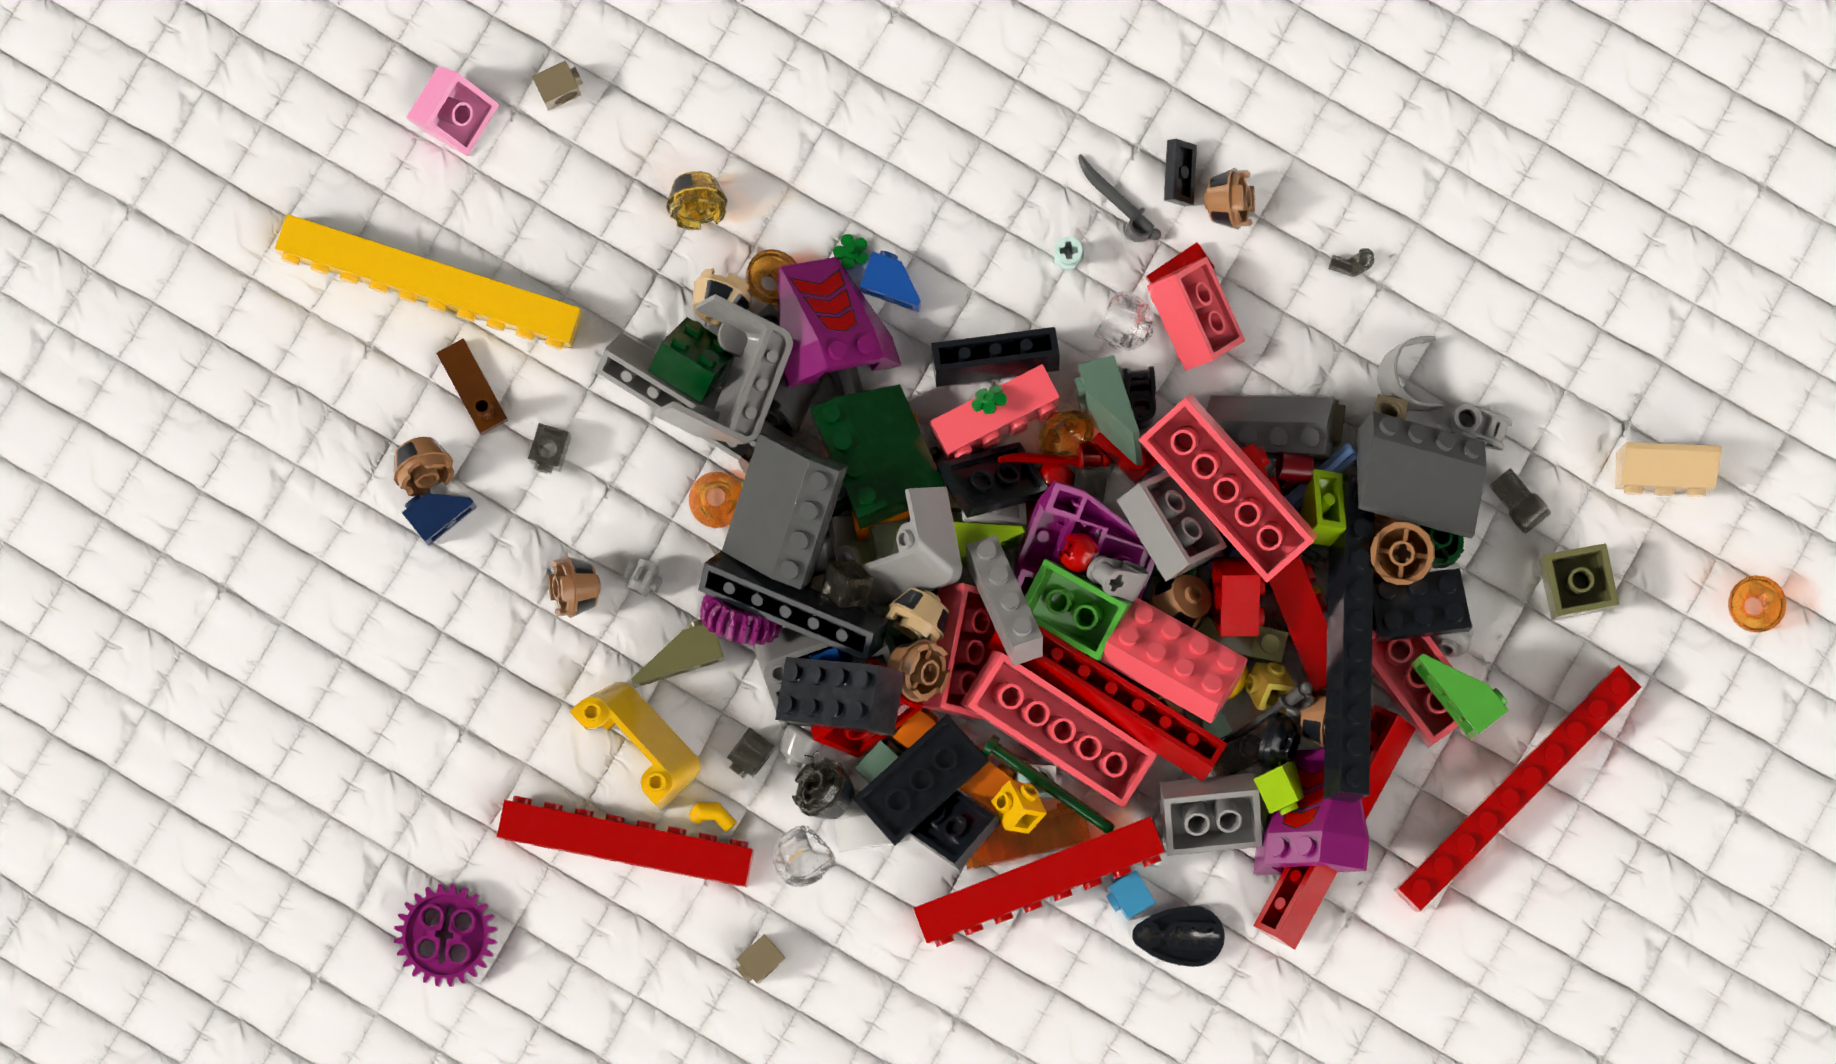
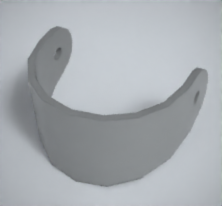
(1389, 380)

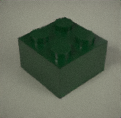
(692, 360)

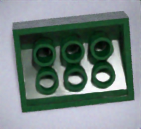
(882, 448)

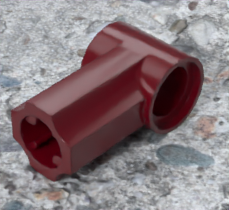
(1292, 470)

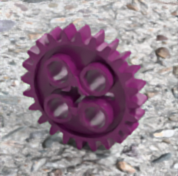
(417, 931)

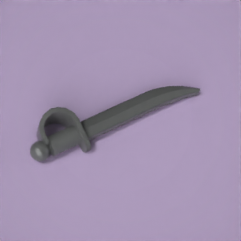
(1122, 204)
(1296, 700)

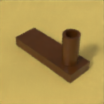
(472, 386)

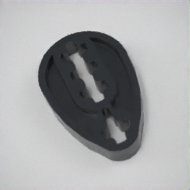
(1185, 918)

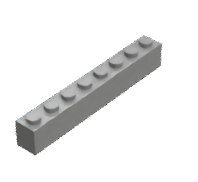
(627, 366)

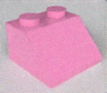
(452, 110)

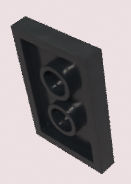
(989, 485)
(1420, 609)
(956, 829)

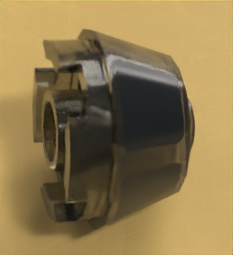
(824, 790)

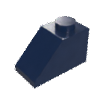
(436, 514)

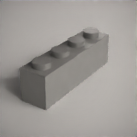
(1004, 600)

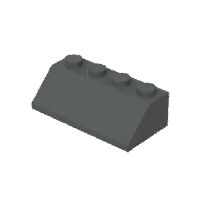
(1278, 423)

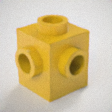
(1018, 806)

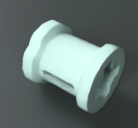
(1060, 258)

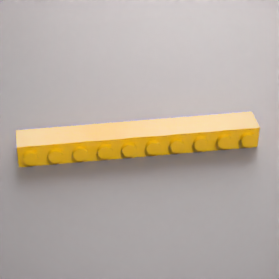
(428, 281)

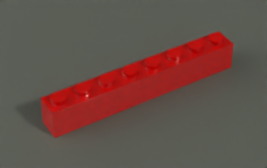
(1298, 601)
(1124, 705)
(626, 843)
(1040, 880)
(1304, 887)

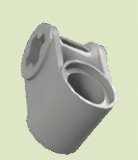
(1482, 426)
(1118, 577)

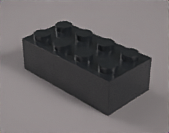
(840, 695)

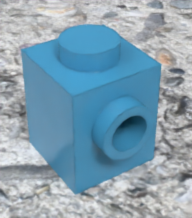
(1129, 895)

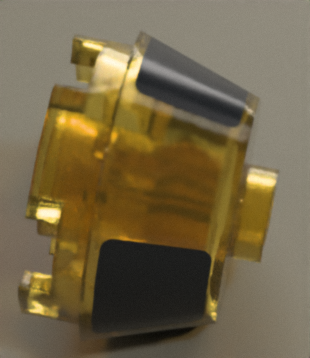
(696, 200)

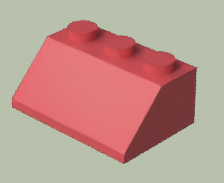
(1196, 313)

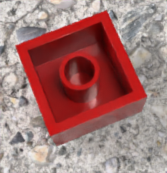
(1236, 597)

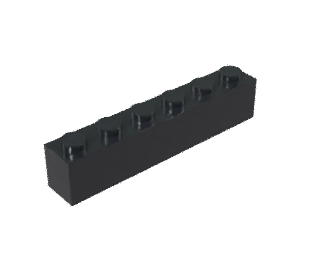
(799, 610)

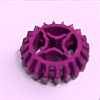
(736, 623)

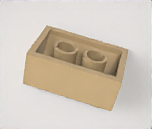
(1667, 468)

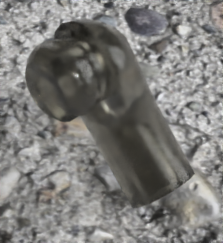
(1355, 265)

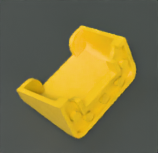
(672, 760)

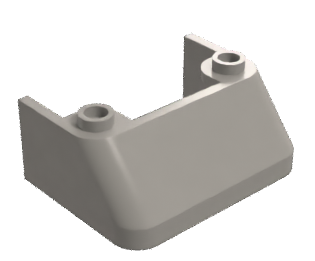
(753, 378)
(926, 547)
(792, 644)

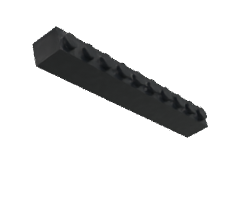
(1349, 656)

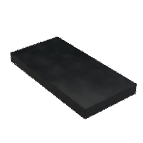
(921, 780)

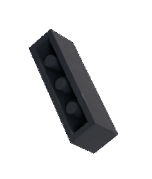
(994, 356)

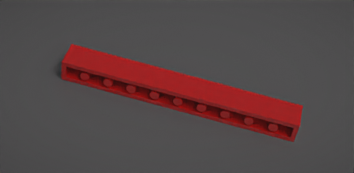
(1517, 788)

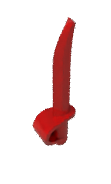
(1087, 455)

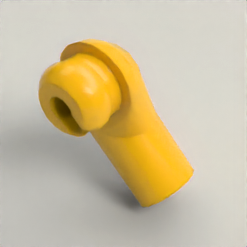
(712, 811)

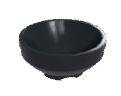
(1279, 742)

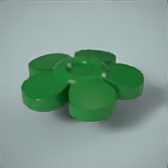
(851, 251)
(988, 400)

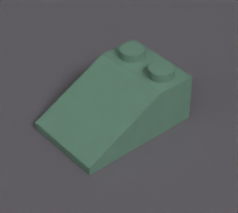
(1107, 405)

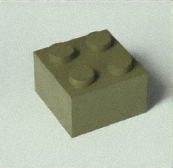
(1578, 581)

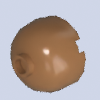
(1402, 553)

